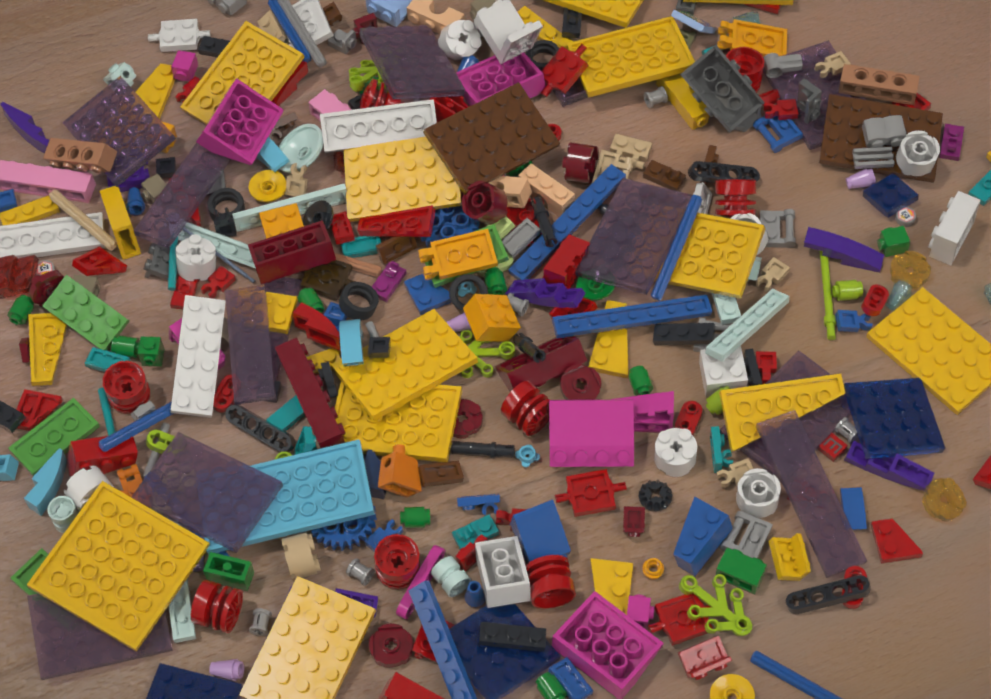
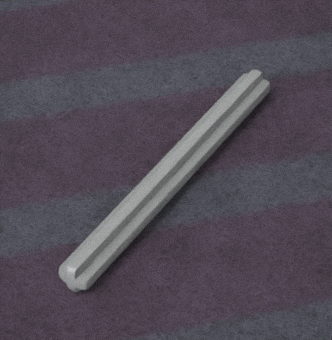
(302, 33)

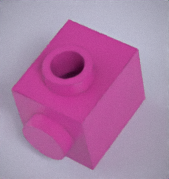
(184, 65)
(640, 609)

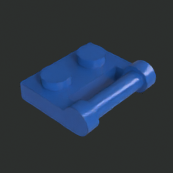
(785, 129)

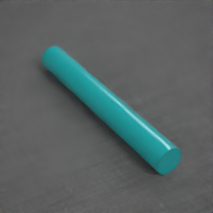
(172, 266)
(106, 411)

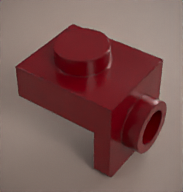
(364, 22)
(634, 521)

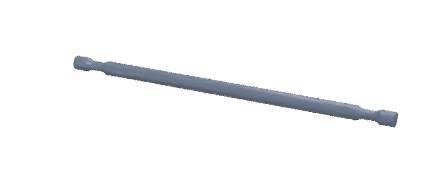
(226, 260)

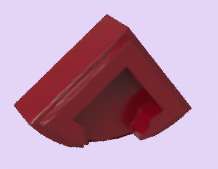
(24, 349)

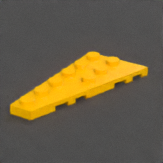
(157, 88)
(757, 403)

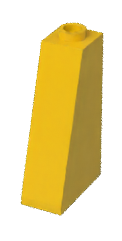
(681, 97)
(120, 222)

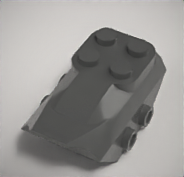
(724, 90)

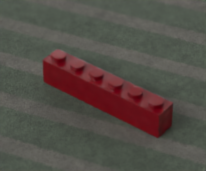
(309, 393)

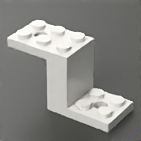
(506, 30)

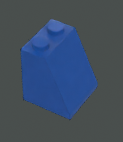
(540, 532)

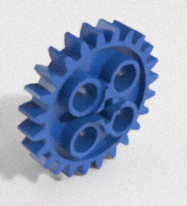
(448, 222)
(349, 536)

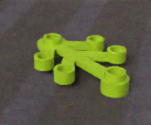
(358, 82)
(484, 352)
(718, 607)

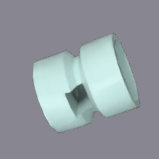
(62, 512)
(449, 575)

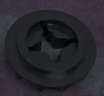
(656, 503)

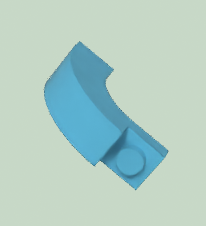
(351, 342)

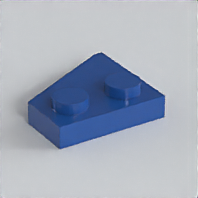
(425, 294)

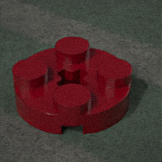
(40, 284)
(584, 374)
(472, 424)
(382, 637)

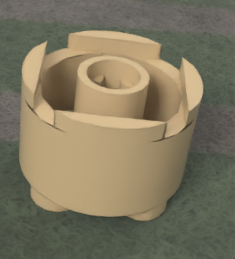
(299, 555)

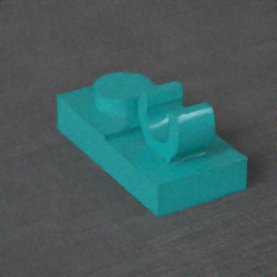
(306, 441)
(716, 442)
(470, 532)

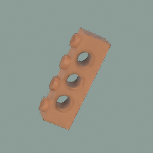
(879, 84)
(80, 155)

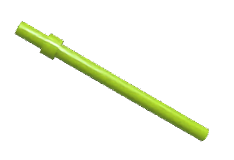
(829, 318)

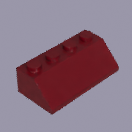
(292, 252)
(560, 355)

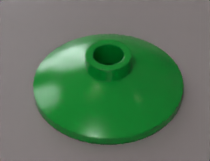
(593, 289)

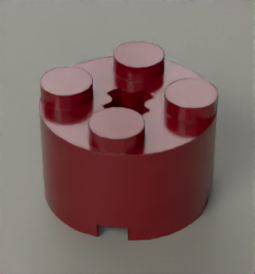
(580, 162)
(485, 203)

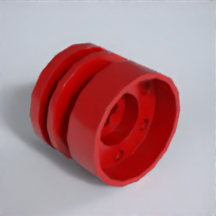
(750, 63)
(376, 97)
(735, 196)
(126, 386)
(526, 408)
(393, 551)
(550, 581)
(216, 606)

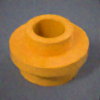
(653, 562)

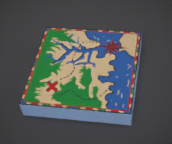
(694, 21)

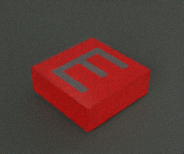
(832, 447)

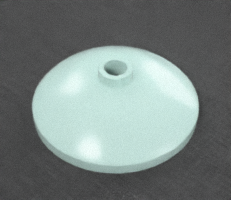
(302, 146)

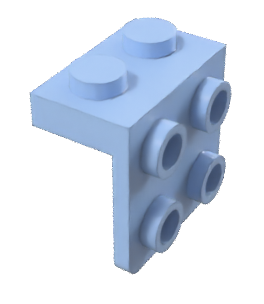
(388, 10)

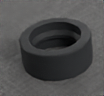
(540, 47)
(222, 195)
(454, 285)
(353, 311)

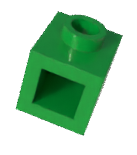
(893, 241)
(151, 351)

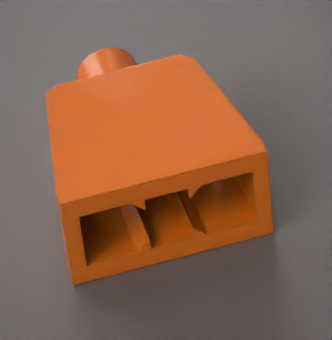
(399, 473)

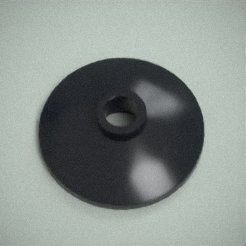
(317, 212)

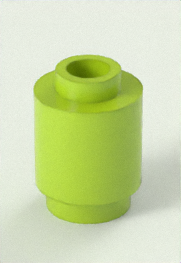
(847, 290)
(714, 402)

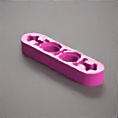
(406, 604)

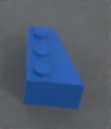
(700, 536)

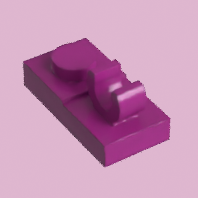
(951, 142)
(389, 280)

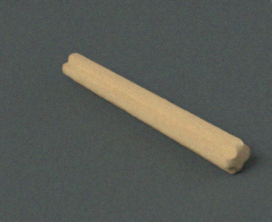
(83, 219)

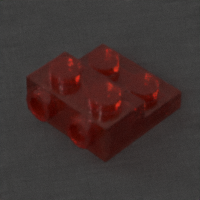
(17, 275)

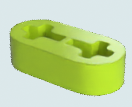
(163, 441)

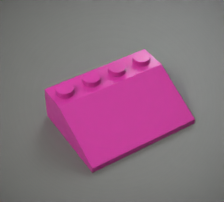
(492, 77)
(240, 124)
(591, 433)
(606, 645)

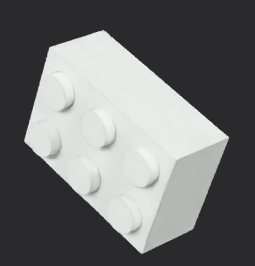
(953, 227)
(502, 571)

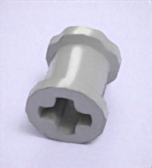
(655, 97)
(518, 305)
(843, 427)
(360, 571)
(260, 622)

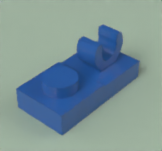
(469, 502)

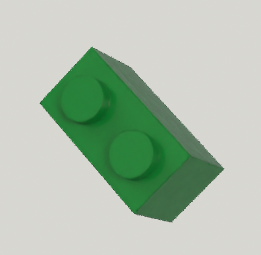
(741, 570)
(229, 571)

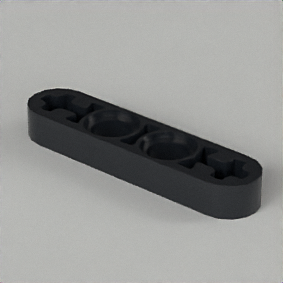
(723, 170)
(261, 426)
(827, 591)

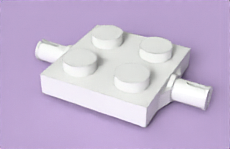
(179, 35)

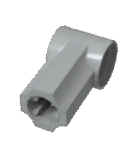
(776, 64)

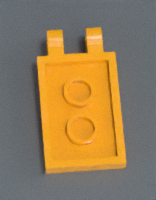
(757, 36)
(459, 255)

